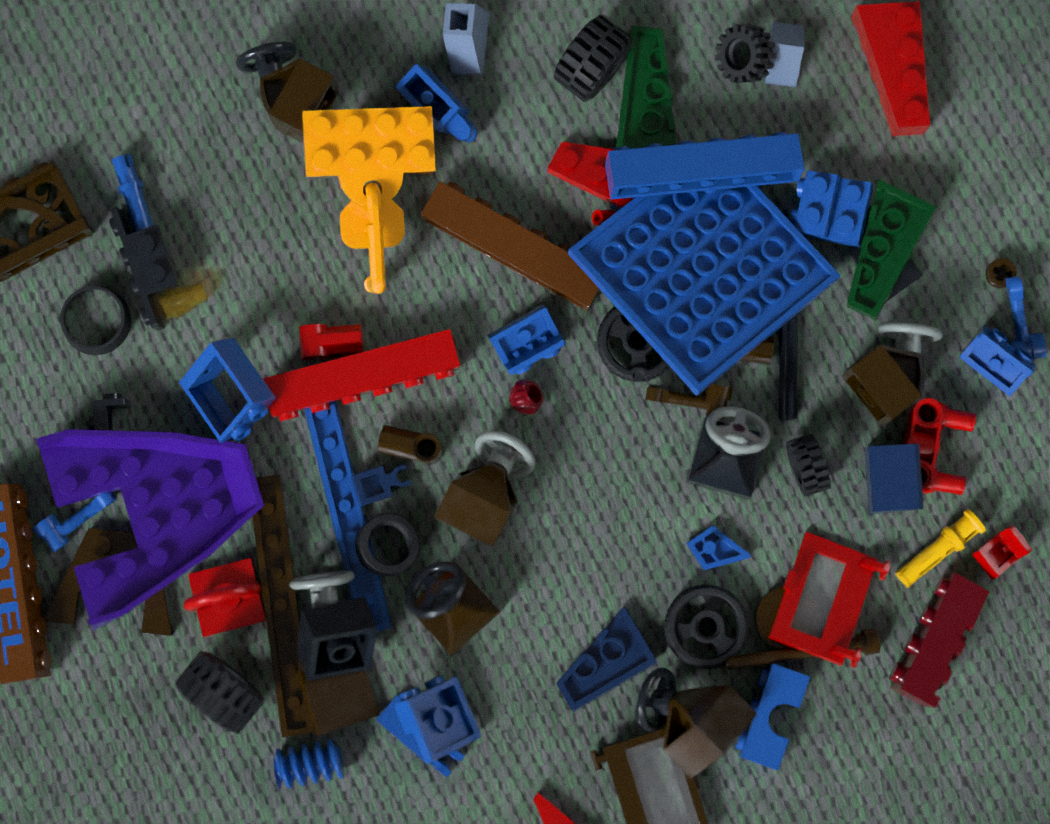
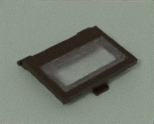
(651, 783)

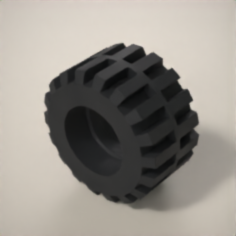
(592, 58)
(219, 692)

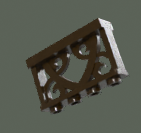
(60, 234)

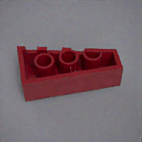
(938, 640)

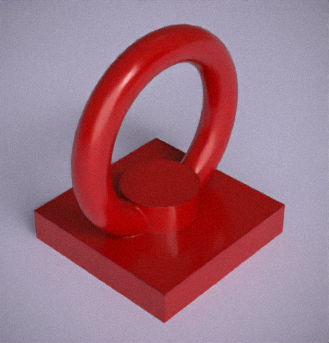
(226, 597)

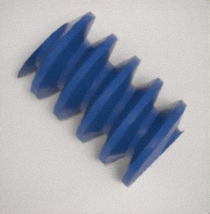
(308, 763)

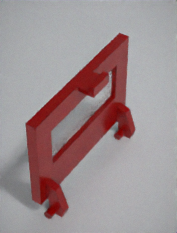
(825, 599)

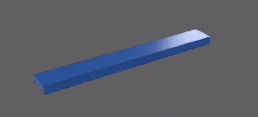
(345, 508)

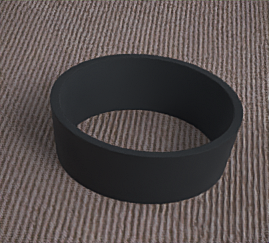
(119, 337)

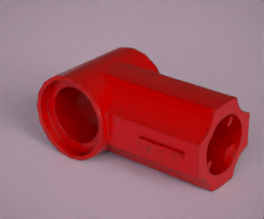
(325, 341)

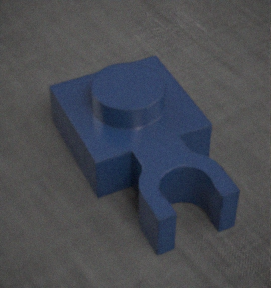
(375, 484)

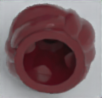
(526, 397)

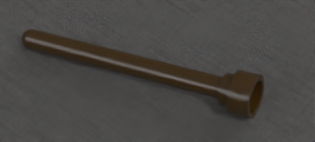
(866, 640)

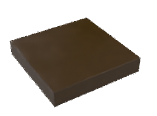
(338, 700)

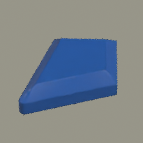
(715, 549)

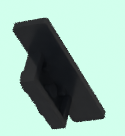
(149, 263)

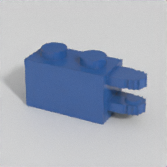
(449, 113)

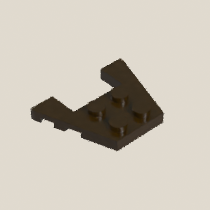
(95, 546)

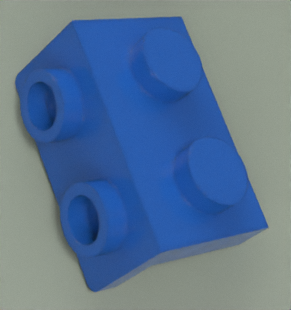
(527, 340)
(998, 360)

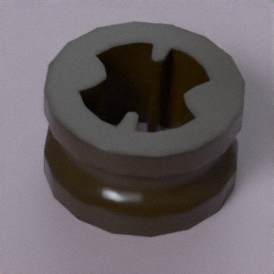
(990, 277)

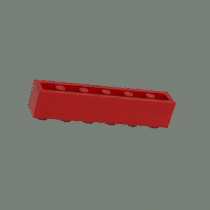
(361, 374)

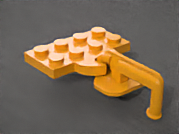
(364, 148)

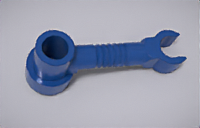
(1032, 343)
(55, 533)

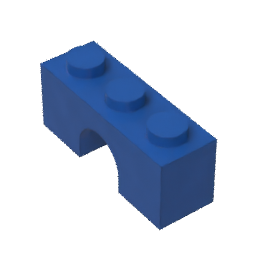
(777, 687)

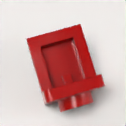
(1002, 551)

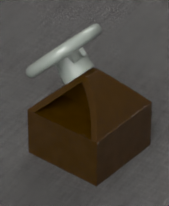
(890, 376)
(483, 497)

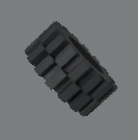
(730, 53)
(808, 465)

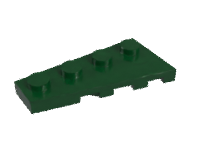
(646, 95)
(890, 239)

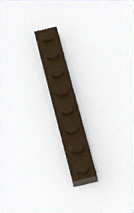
(280, 606)

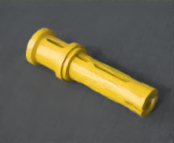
(951, 540)

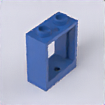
(209, 402)

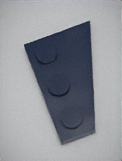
(608, 663)

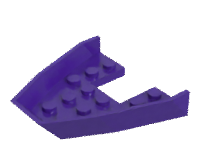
(179, 496)

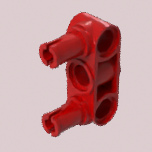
(928, 437)

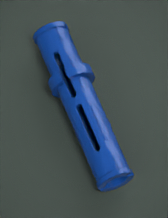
(132, 192)

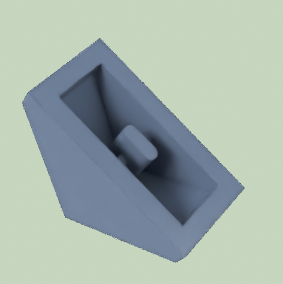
(789, 52)

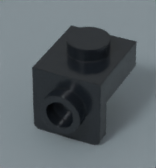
(103, 411)

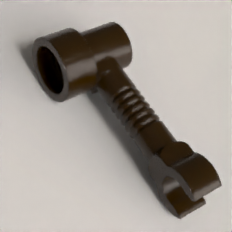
(715, 397)

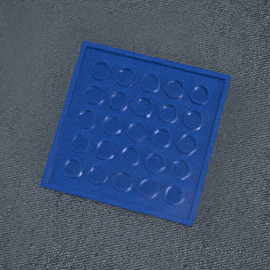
(704, 274)

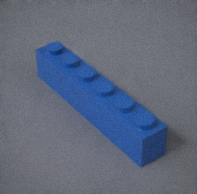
(704, 165)

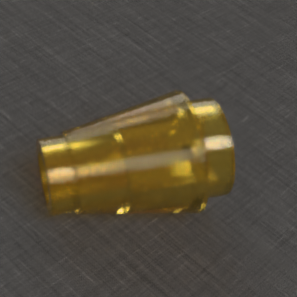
(181, 300)

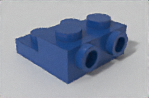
(832, 208)
(437, 717)

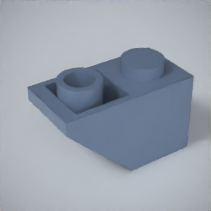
(465, 37)

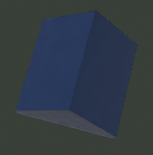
(893, 478)

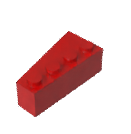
(896, 59)

